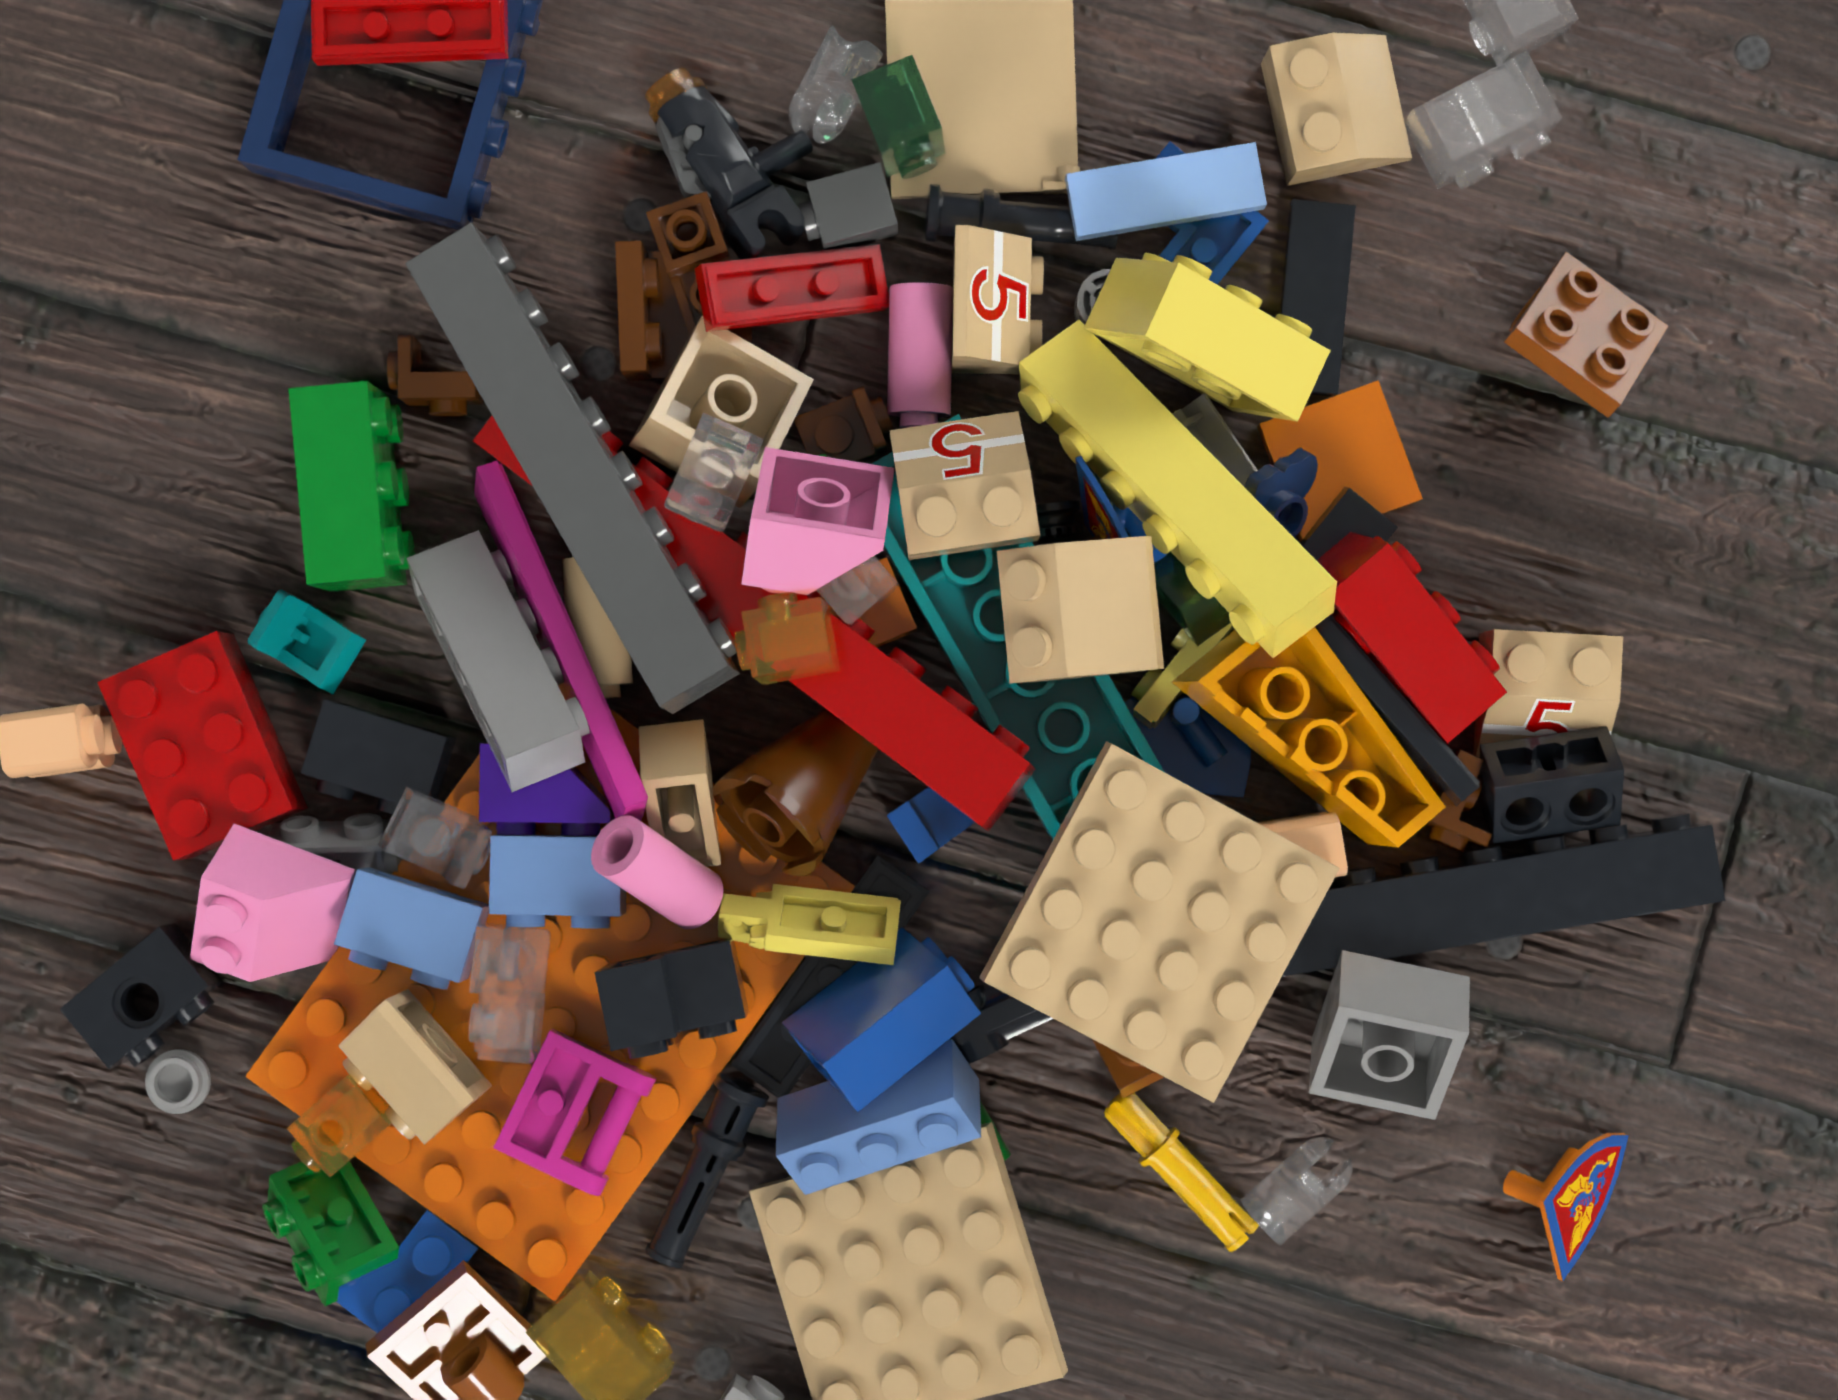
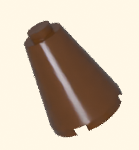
(795, 792)

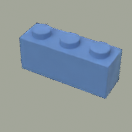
(923, 1112)

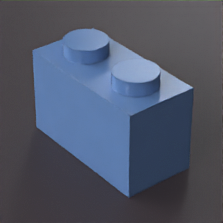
(550, 877)
(410, 927)

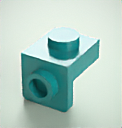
(306, 640)

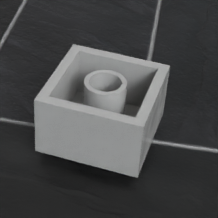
(1389, 1035)

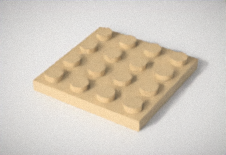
(1159, 922)
(912, 1280)

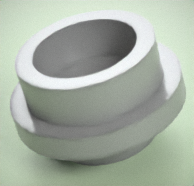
(178, 1081)

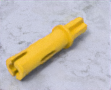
(1180, 1170)

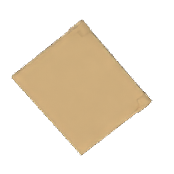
(999, 89)

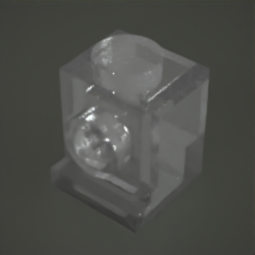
(507, 1026)

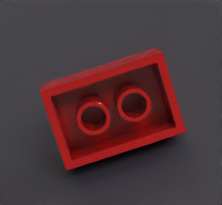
(1411, 633)
(202, 744)

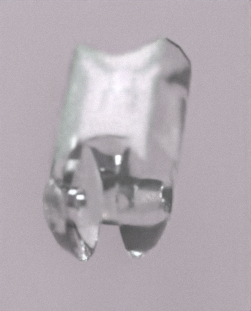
(826, 91)
(1294, 1192)

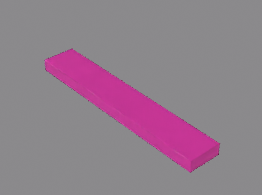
(534, 583)

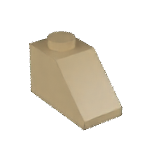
(680, 787)

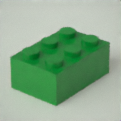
(350, 486)

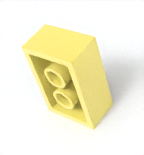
(1208, 335)

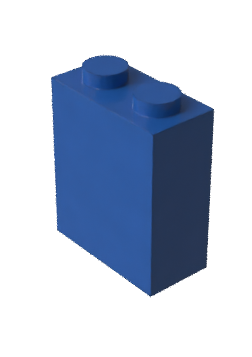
(883, 1018)

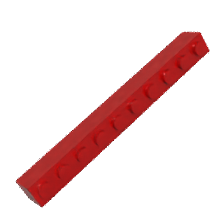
(871, 692)

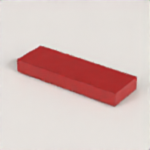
(408, 31)
(792, 287)

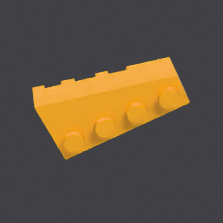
(1316, 731)

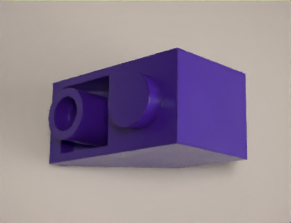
(557, 799)

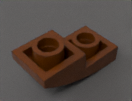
(686, 238)

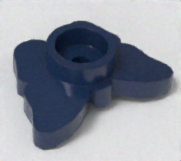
(1283, 488)

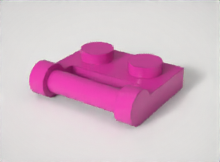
(554, 1103)

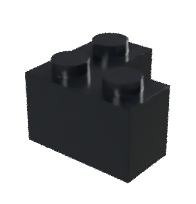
(669, 992)

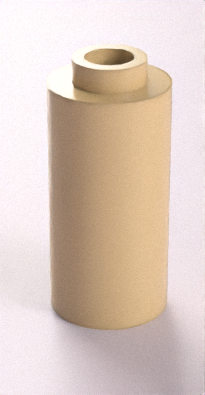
(595, 632)

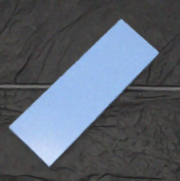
(1165, 191)

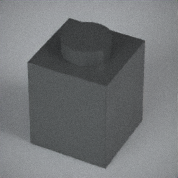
(849, 208)

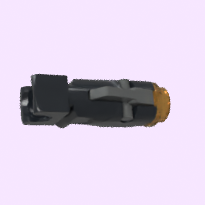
(713, 158)

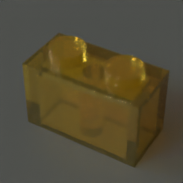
(600, 1343)

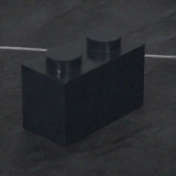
(375, 755)

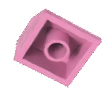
(814, 520)
(267, 907)

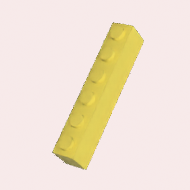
(1176, 490)

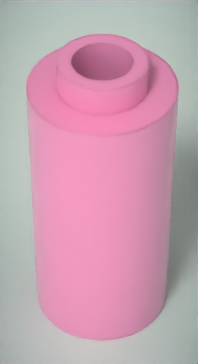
(920, 353)
(657, 872)

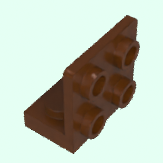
(649, 313)

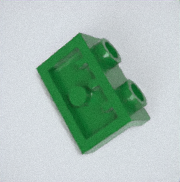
(328, 1226)

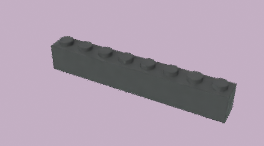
(573, 469)

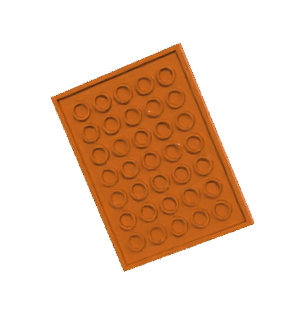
(494, 1200)

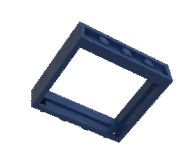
(484, 137)

